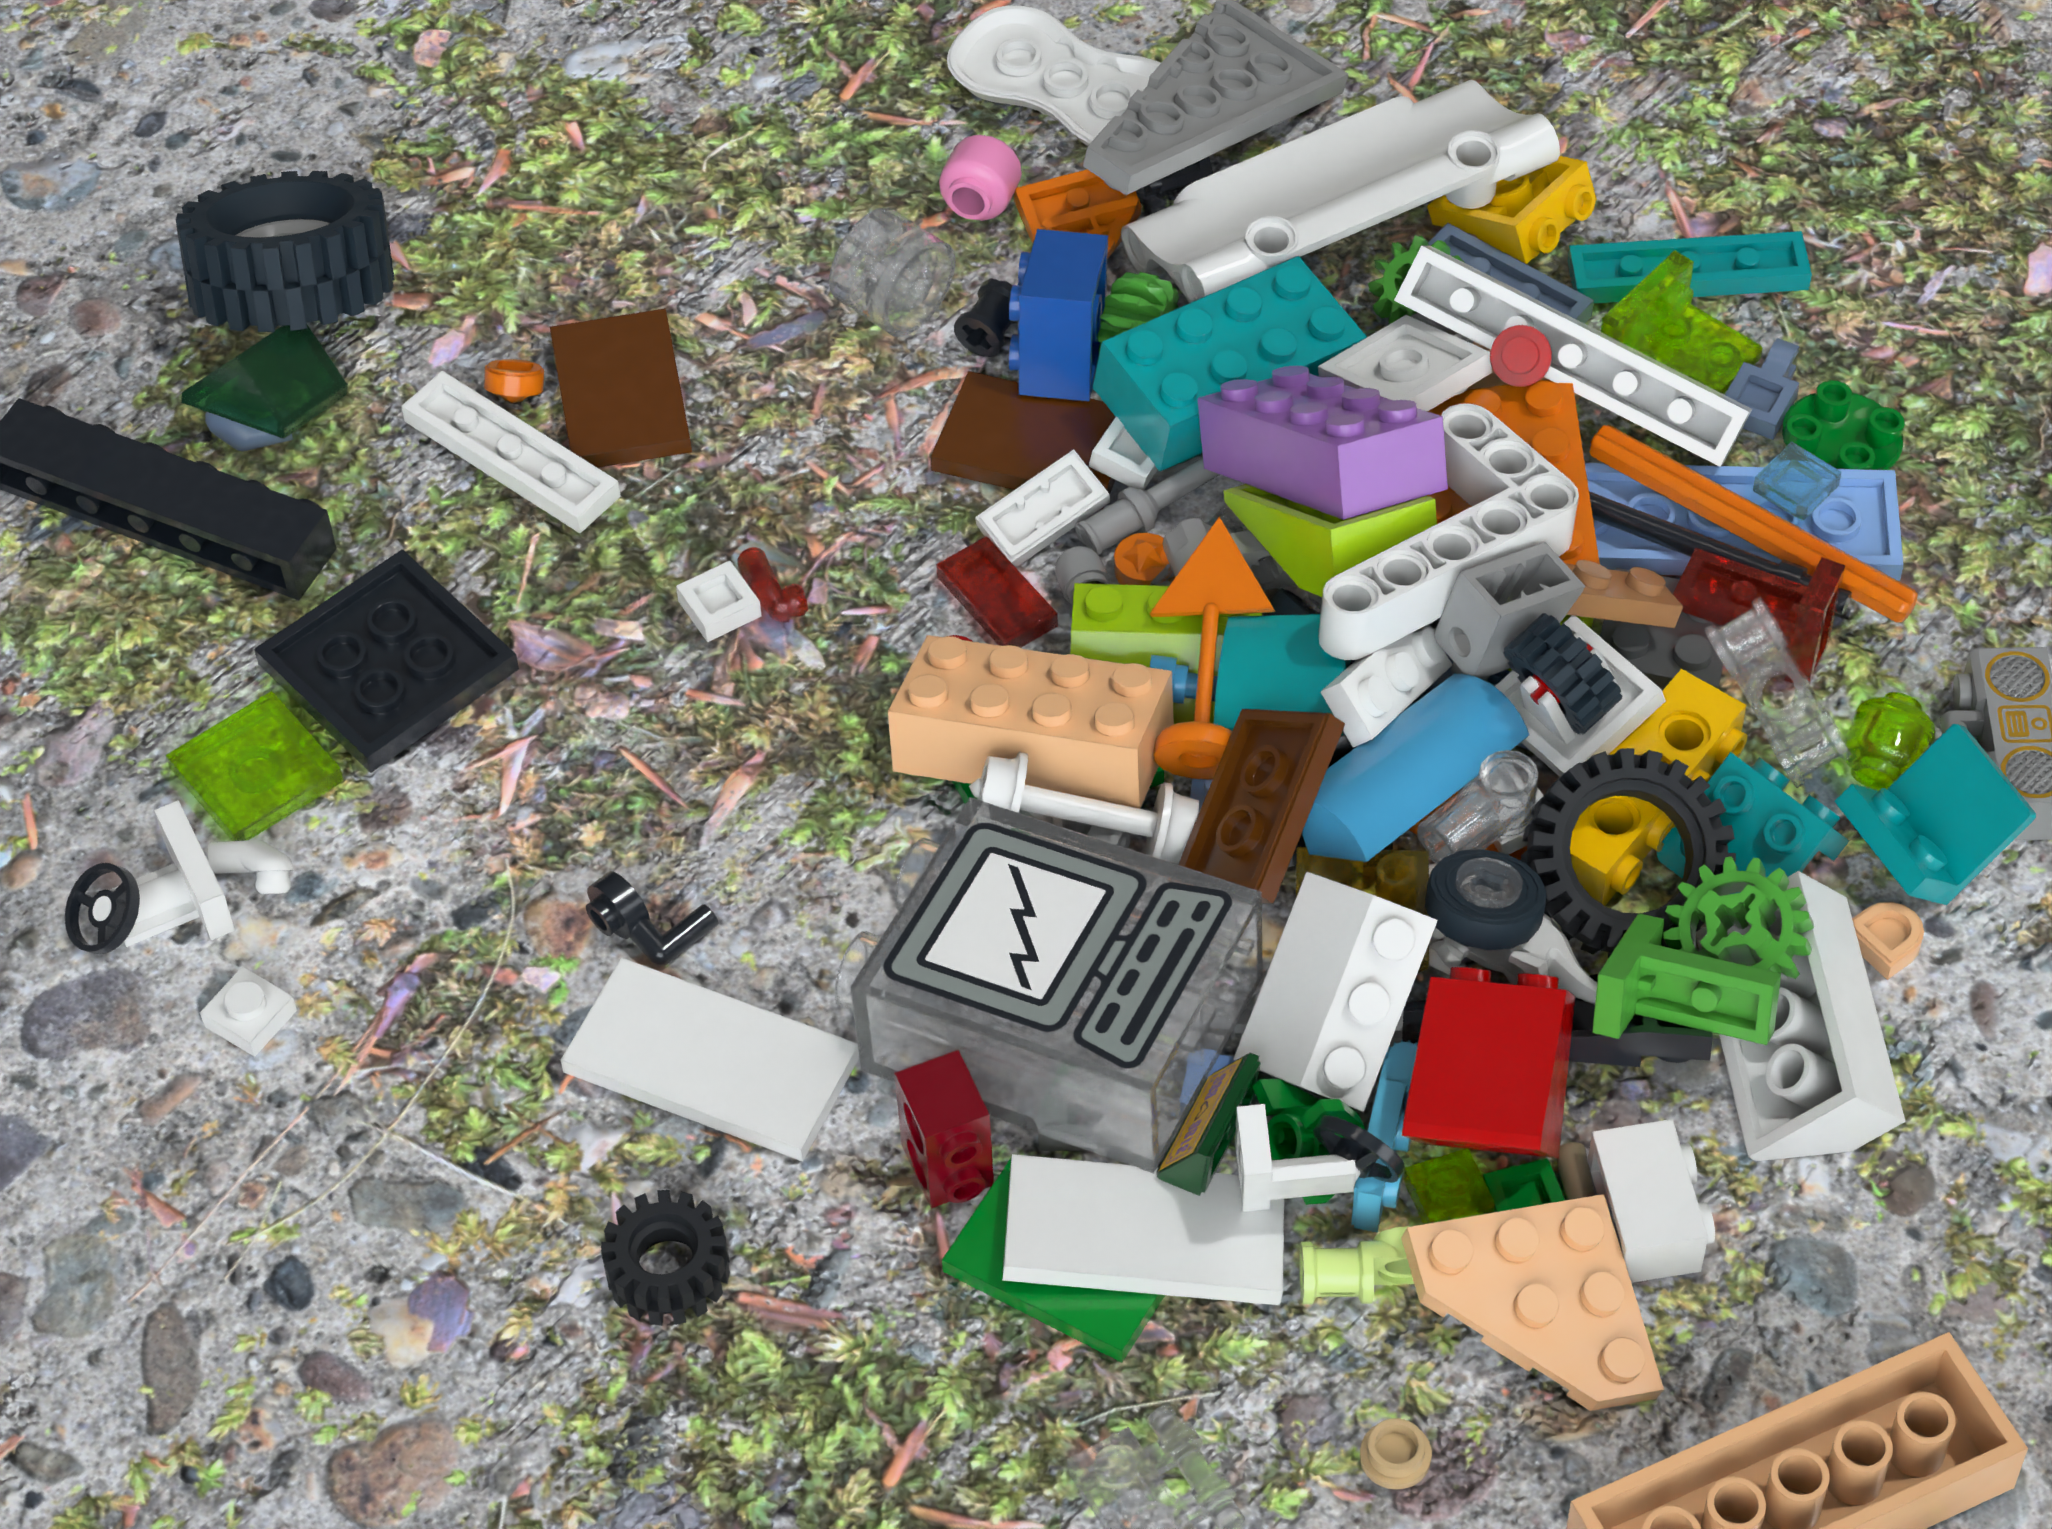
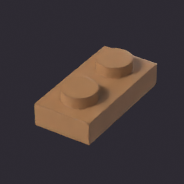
(1624, 596)

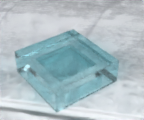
(1797, 481)

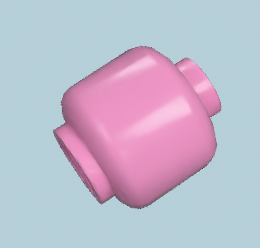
(980, 177)

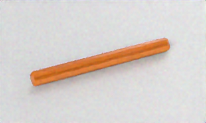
(1749, 520)

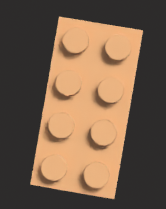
(1076, 717)

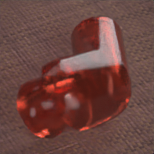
(760, 577)

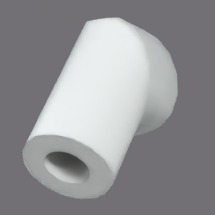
(251, 857)

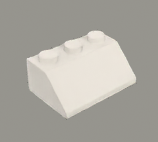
(1336, 989)

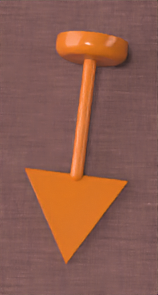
(1209, 584)

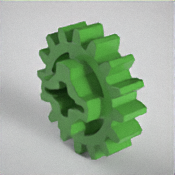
(1752, 907)

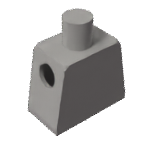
(1498, 603)

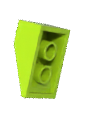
(1319, 545)

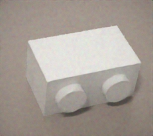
(1652, 1198)

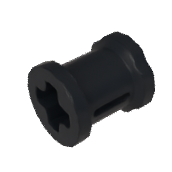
(986, 323)

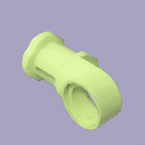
(1353, 1270)

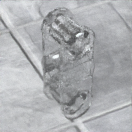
(1802, 720)

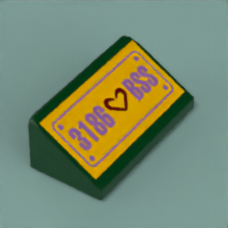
(1209, 1126)

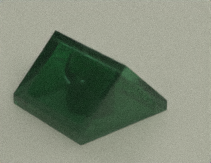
(272, 384)

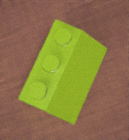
(1117, 627)

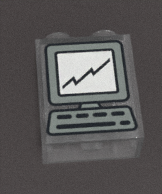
(1064, 975)

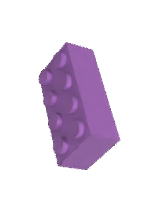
(1322, 442)

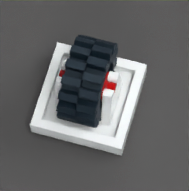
(1574, 692)

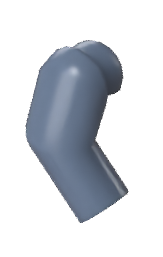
(239, 435)

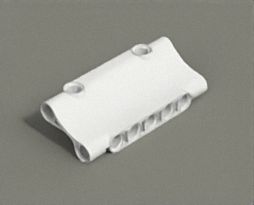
(1339, 185)

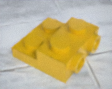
(1527, 211)

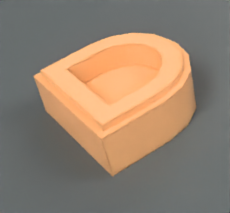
(1889, 936)

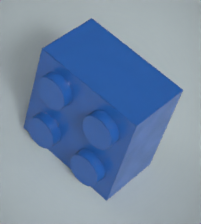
(1058, 314)

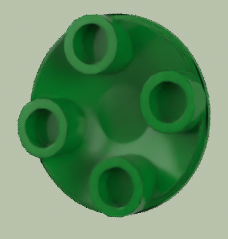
(1845, 428)

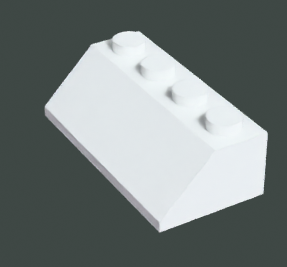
(1826, 1069)

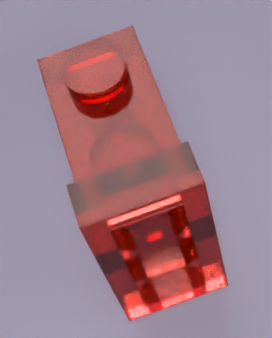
(1724, 589)

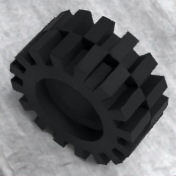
(658, 1224)

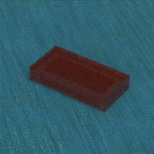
(997, 594)

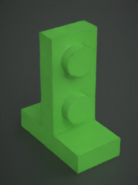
(1682, 988)

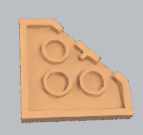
(1544, 1294)

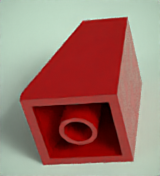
(1491, 1064)

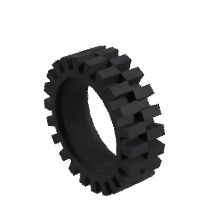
(1605, 777)

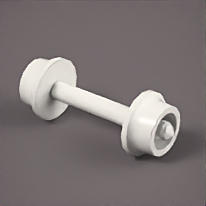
(1165, 827)

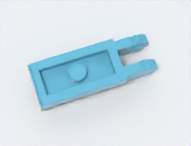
(1386, 1125)

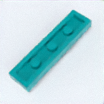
(1720, 264)

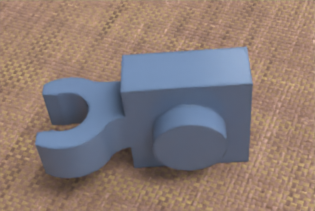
(1767, 389)

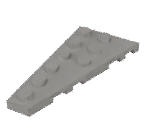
(1210, 94)

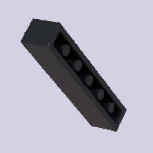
(163, 499)

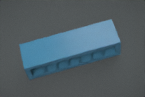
(1410, 768)

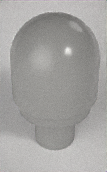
(1079, 566)

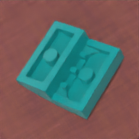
(1273, 667)

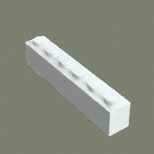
(1599, 365)

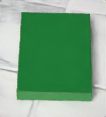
(1097, 1317)

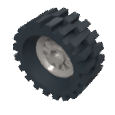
(285, 251)

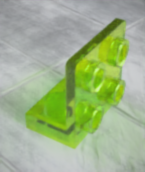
(1666, 327)

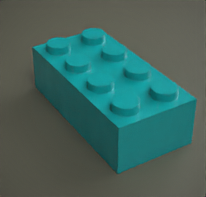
(1240, 332)

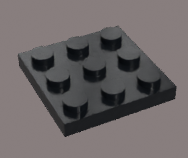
(386, 660)

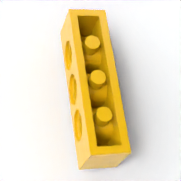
(1692, 726)

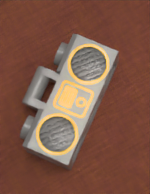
(2009, 709)

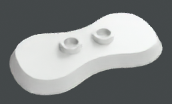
(1039, 64)

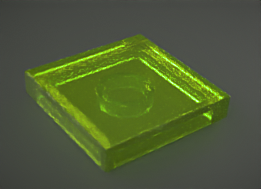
(254, 768)

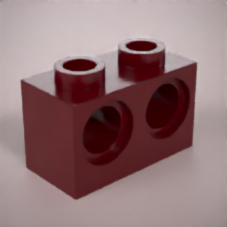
(945, 1129)

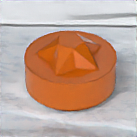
(514, 379)
(1139, 559)

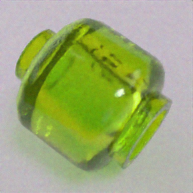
(1887, 738)

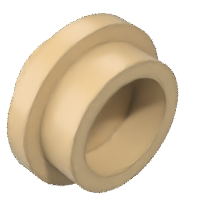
(1395, 1454)

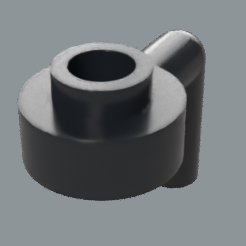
(620, 910)

